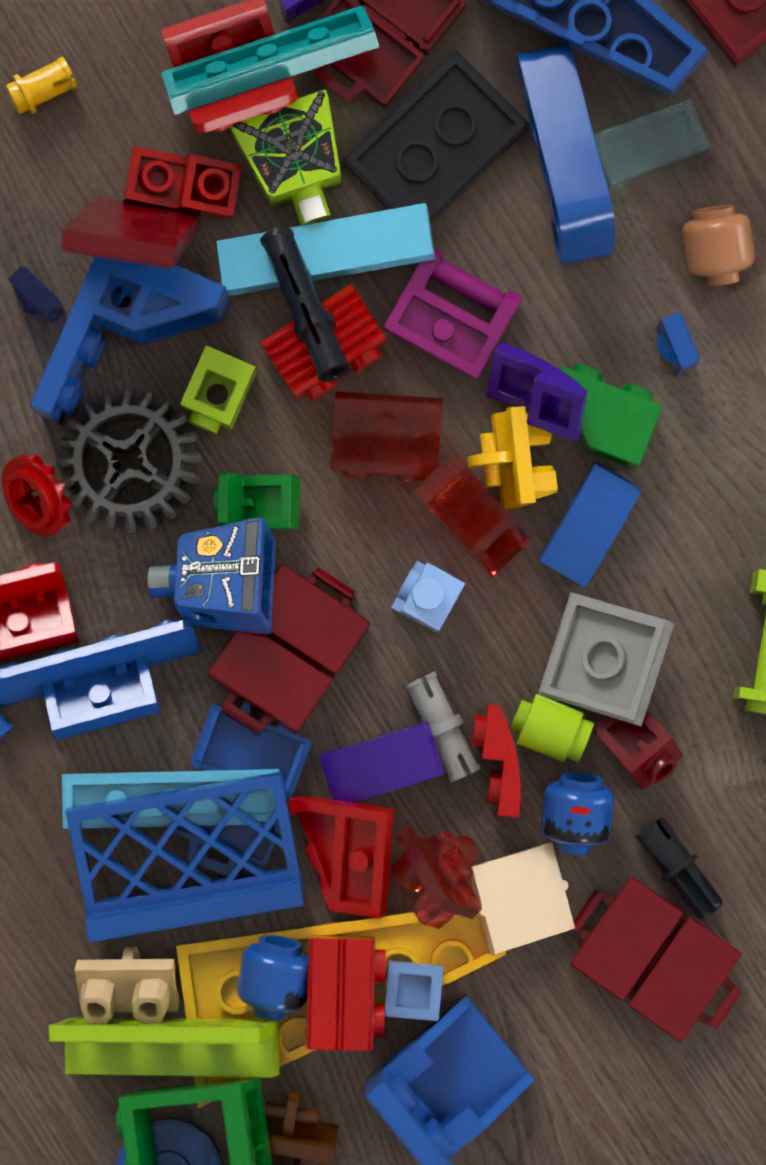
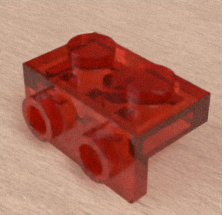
(386, 435)

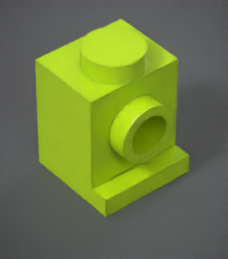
(217, 370)

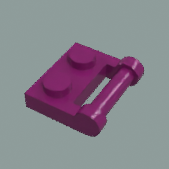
(446, 329)

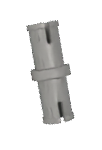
(444, 725)

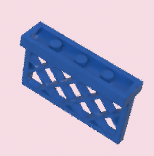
(194, 902)

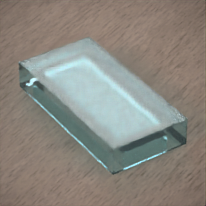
(650, 143)

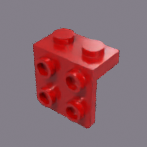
(218, 33)

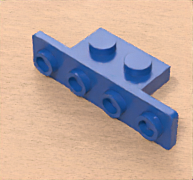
(99, 681)

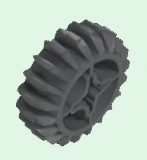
(141, 439)

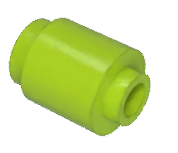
(551, 728)

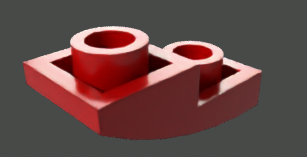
(182, 182)
(496, 743)

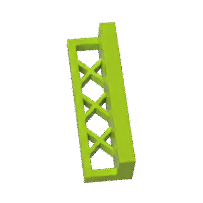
(170, 1047)

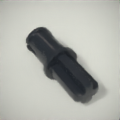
(680, 868)

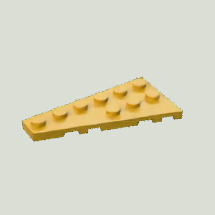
(213, 966)

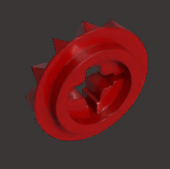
(38, 515)

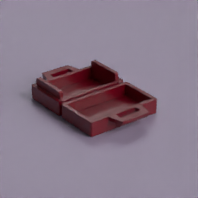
(388, 68)
(276, 668)
(676, 972)

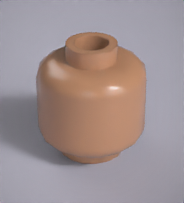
(718, 244)

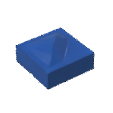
(676, 343)

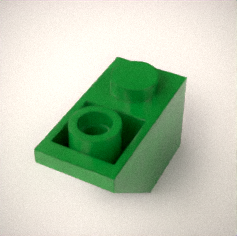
(615, 419)

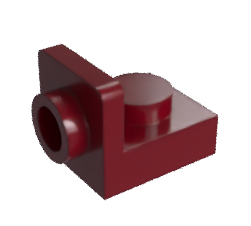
(643, 751)

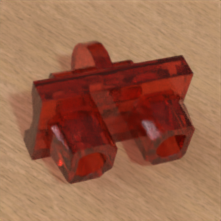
(443, 869)

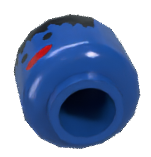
(577, 812)
(273, 977)

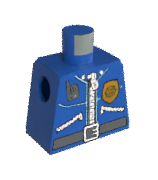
(222, 577)

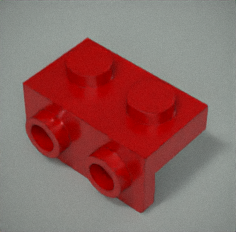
(35, 611)

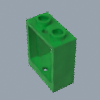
(241, 1110)

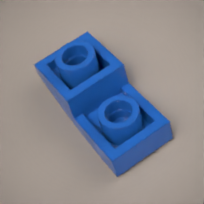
(590, 524)

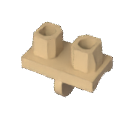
(127, 985)

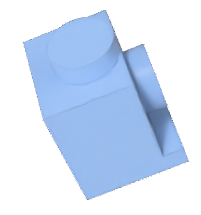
(428, 595)

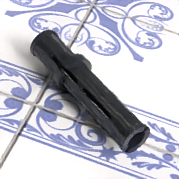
(305, 305)

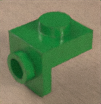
(258, 496)

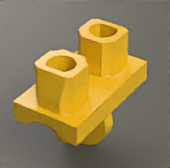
(508, 459)

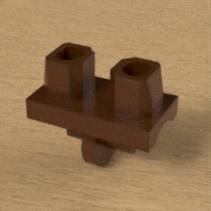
(298, 1134)

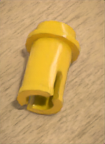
(40, 86)

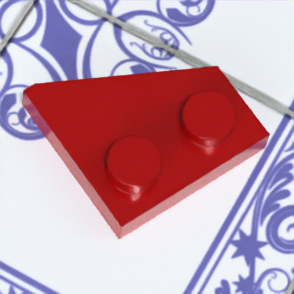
(349, 851)

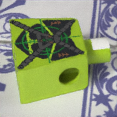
(293, 155)

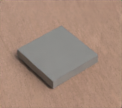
(606, 659)

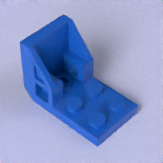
(161, 307)
(447, 1084)

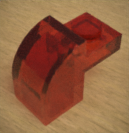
(472, 516)

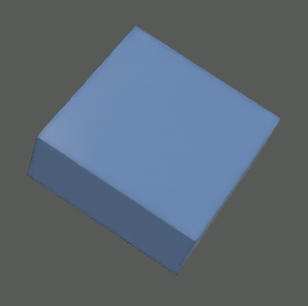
(413, 990)

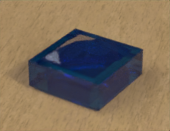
(35, 296)

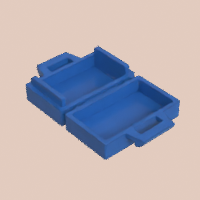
(233, 747)

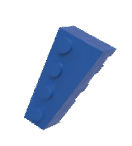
(621, 34)

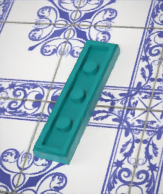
(269, 59)

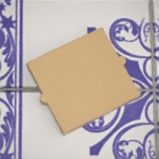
(521, 898)

